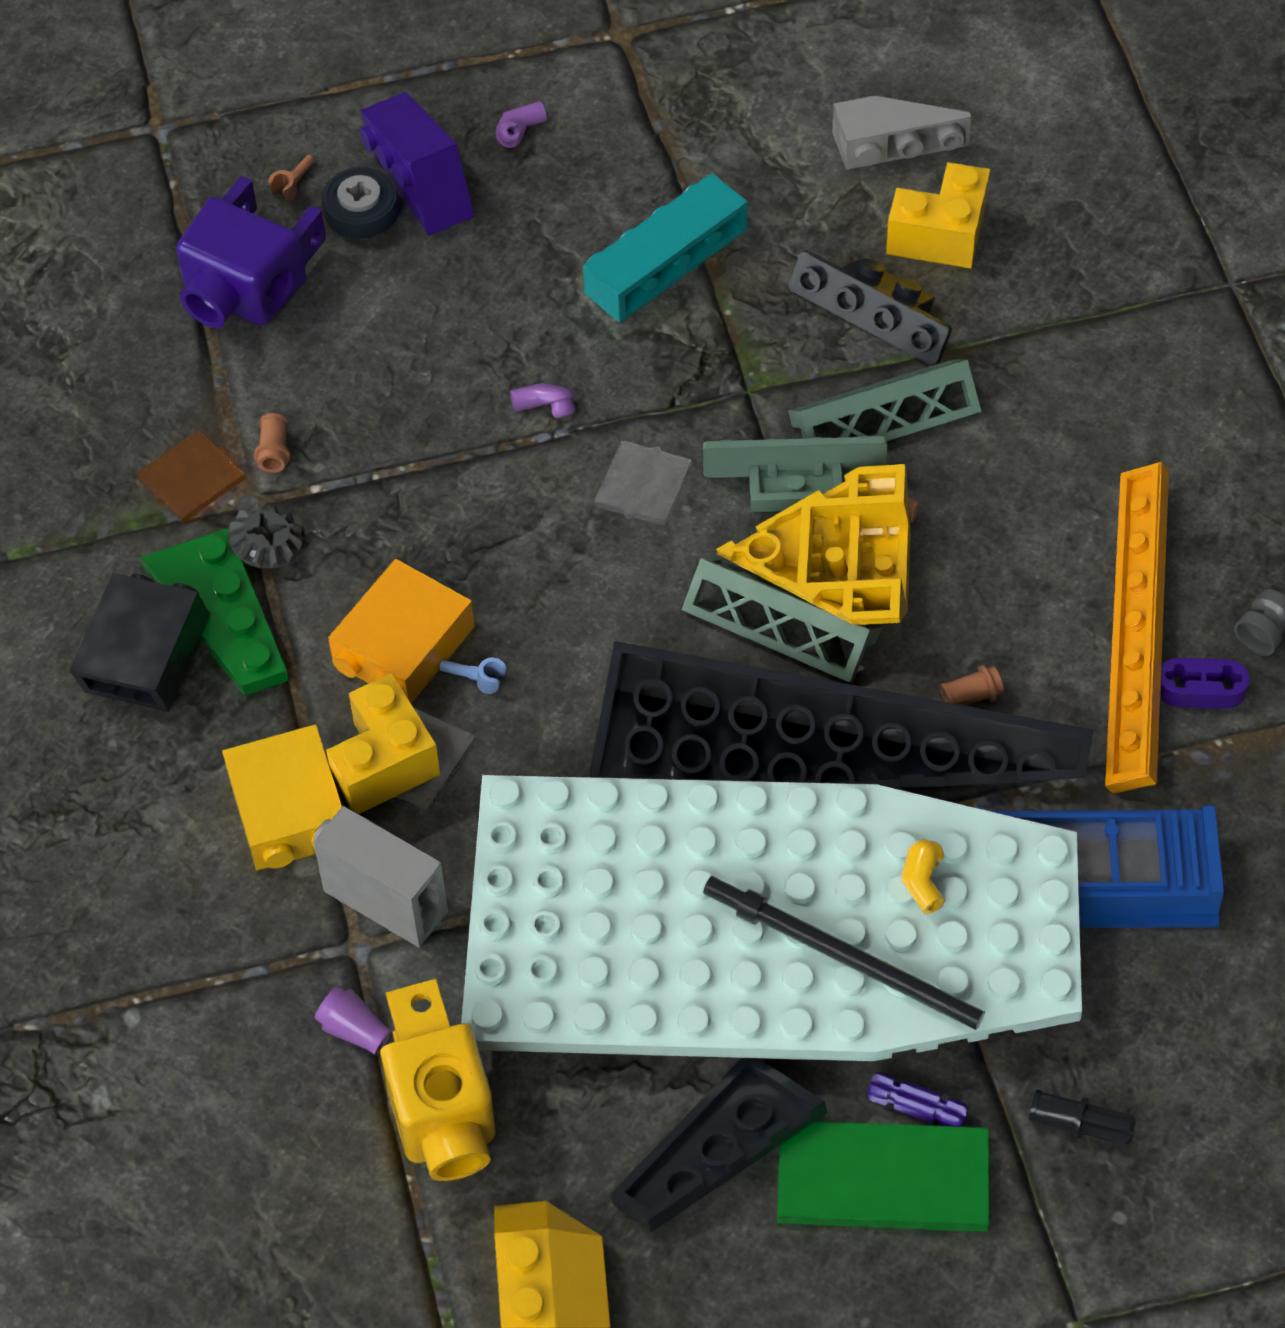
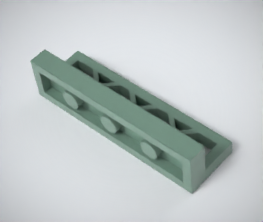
(894, 391)
(772, 597)

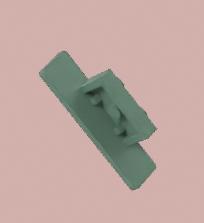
(790, 469)

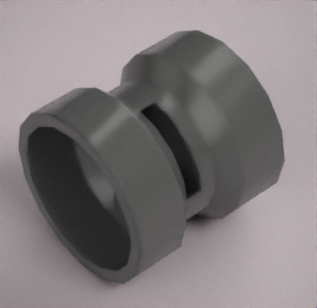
(1264, 625)

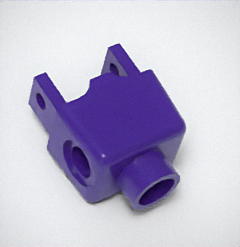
(243, 261)

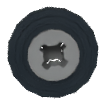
(360, 202)

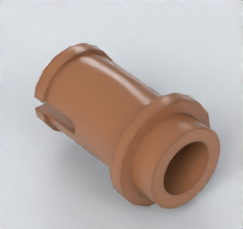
(272, 450)
(973, 687)

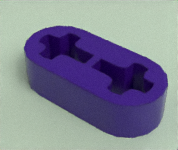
(1203, 683)

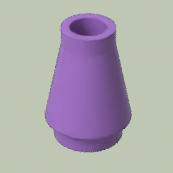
(350, 1019)

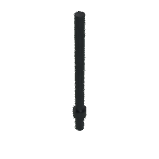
(755, 908)

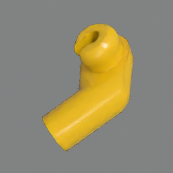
(917, 871)

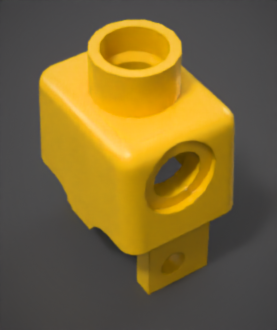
(437, 1086)

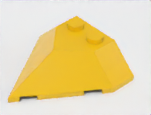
(840, 547)

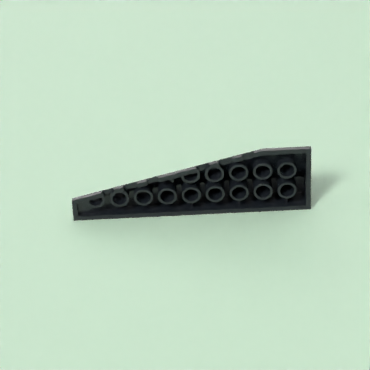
(747, 723)

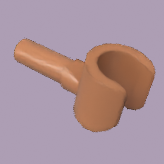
(288, 179)

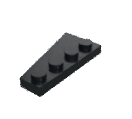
(721, 1136)

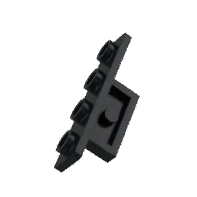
(874, 301)

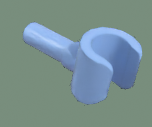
(488, 666)

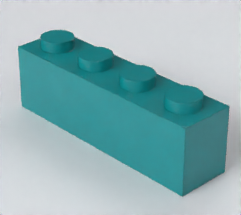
(665, 247)

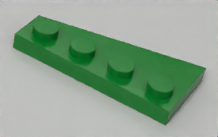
(236, 623)

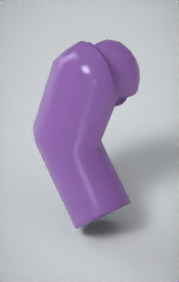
(515, 122)
(544, 394)

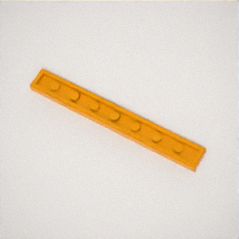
(1137, 629)

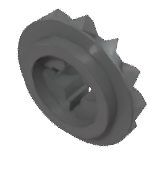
(254, 548)

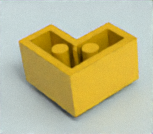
(941, 225)
(390, 751)

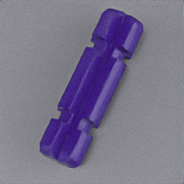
(916, 1101)

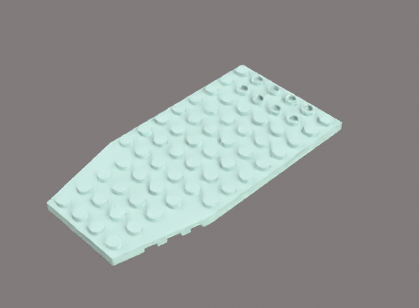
(605, 945)

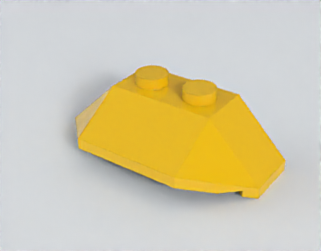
(548, 1269)

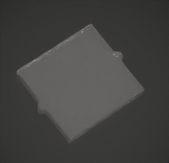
(643, 483)

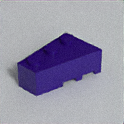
(418, 160)

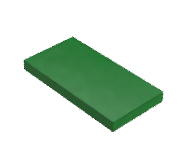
(885, 1177)

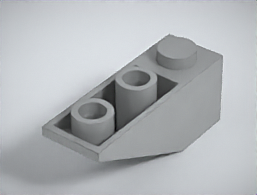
(893, 129)

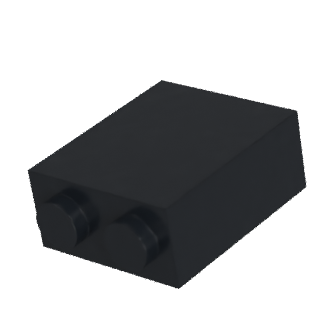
(140, 641)

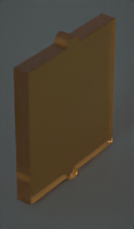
(190, 476)

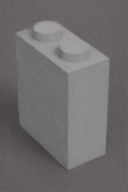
(380, 876)

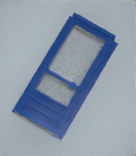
(1143, 865)

